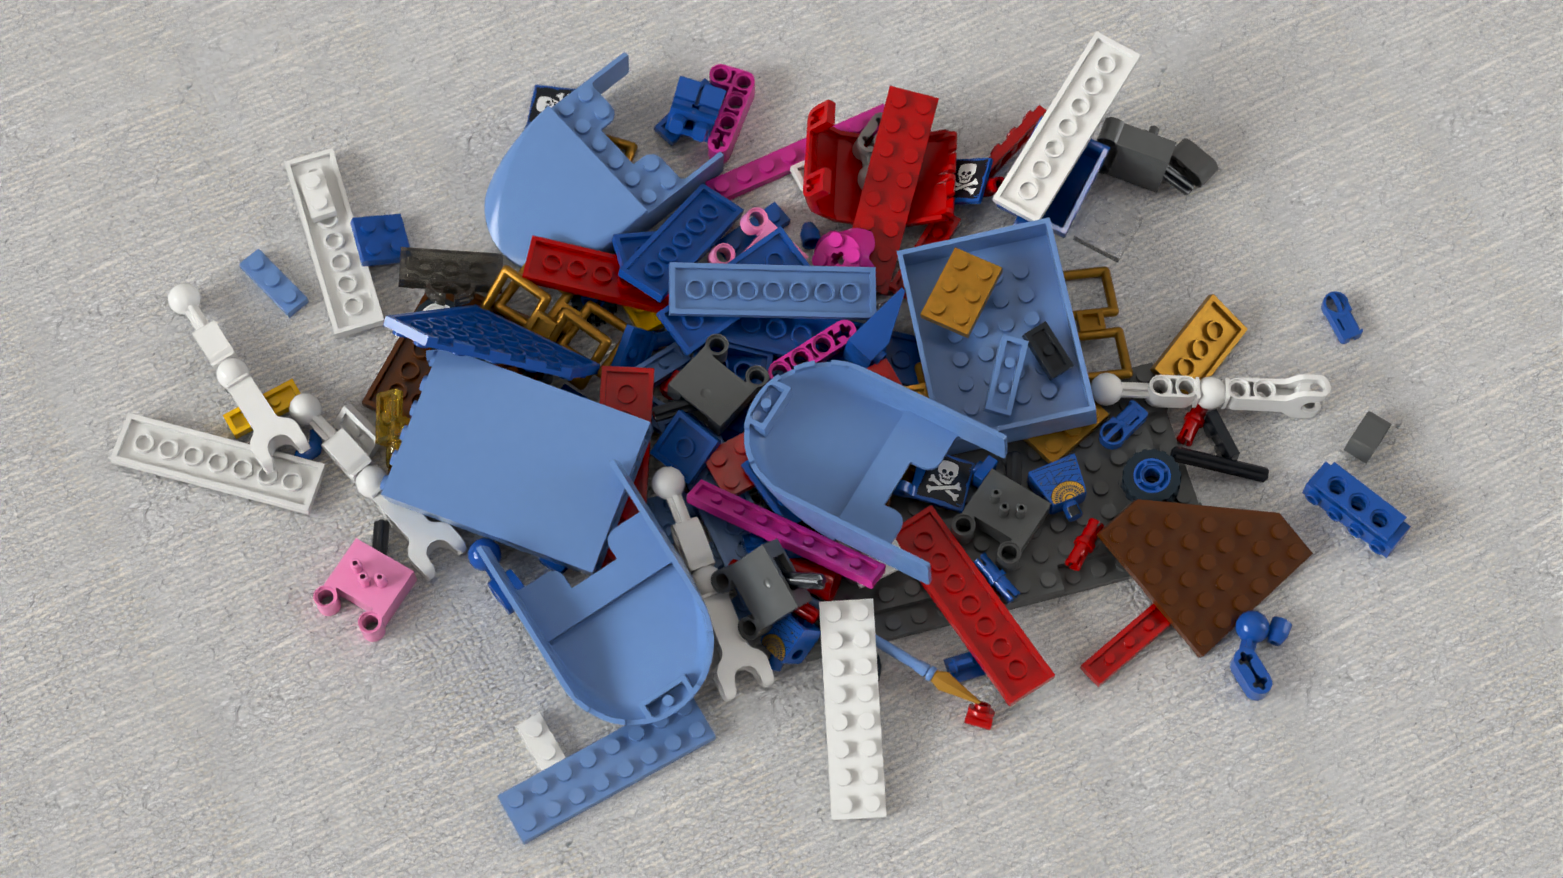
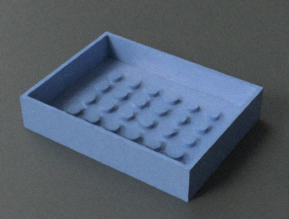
(1025, 296)

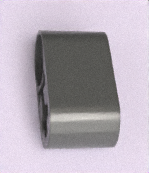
(1193, 162)
(1367, 437)

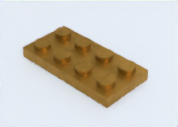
(1201, 342)

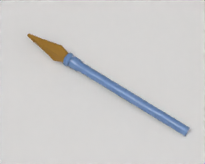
(942, 680)

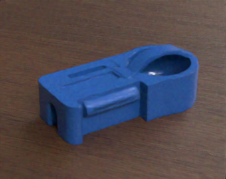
(1342, 321)
(1125, 422)

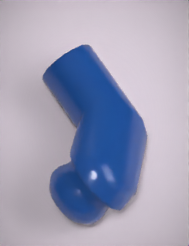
(315, 443)

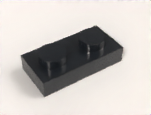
(1048, 350)
(1216, 429)

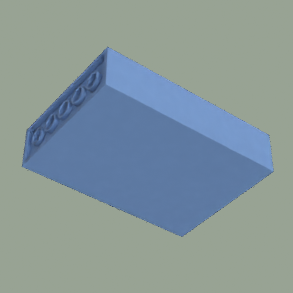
(516, 461)

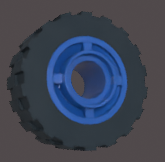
(1154, 464)

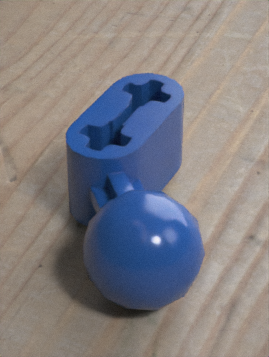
(478, 563)
(1252, 629)

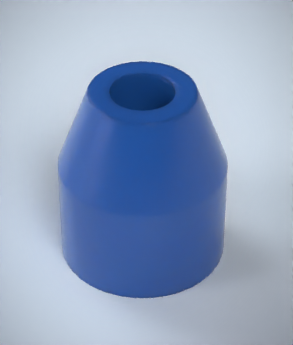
(809, 235)
(1278, 631)

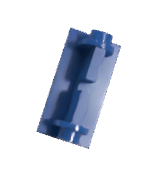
(963, 667)

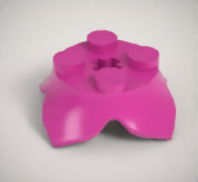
(852, 244)

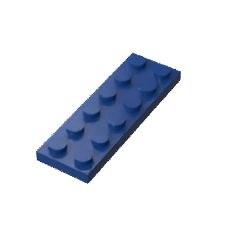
(681, 238)
(693, 331)

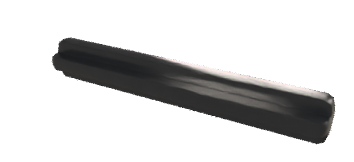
(1220, 464)

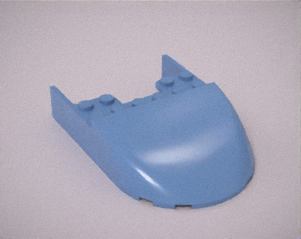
(575, 183)
(839, 442)
(628, 637)

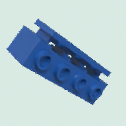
(1370, 508)

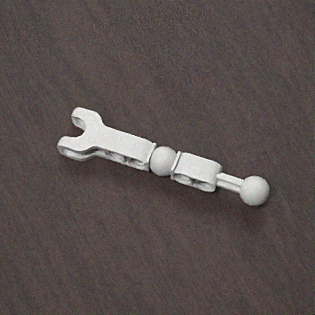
(233, 374)
(1210, 392)
(356, 464)
(694, 549)

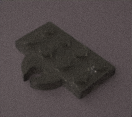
(448, 273)

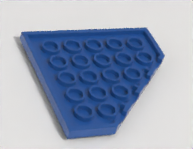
(489, 337)

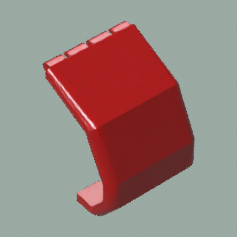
(833, 172)

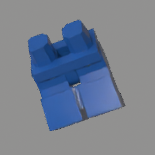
(693, 111)

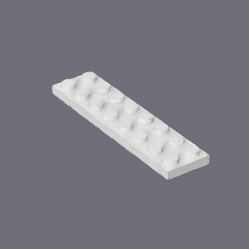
(1066, 128)
(342, 278)
(216, 463)
(852, 709)

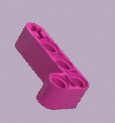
(728, 116)
(809, 351)

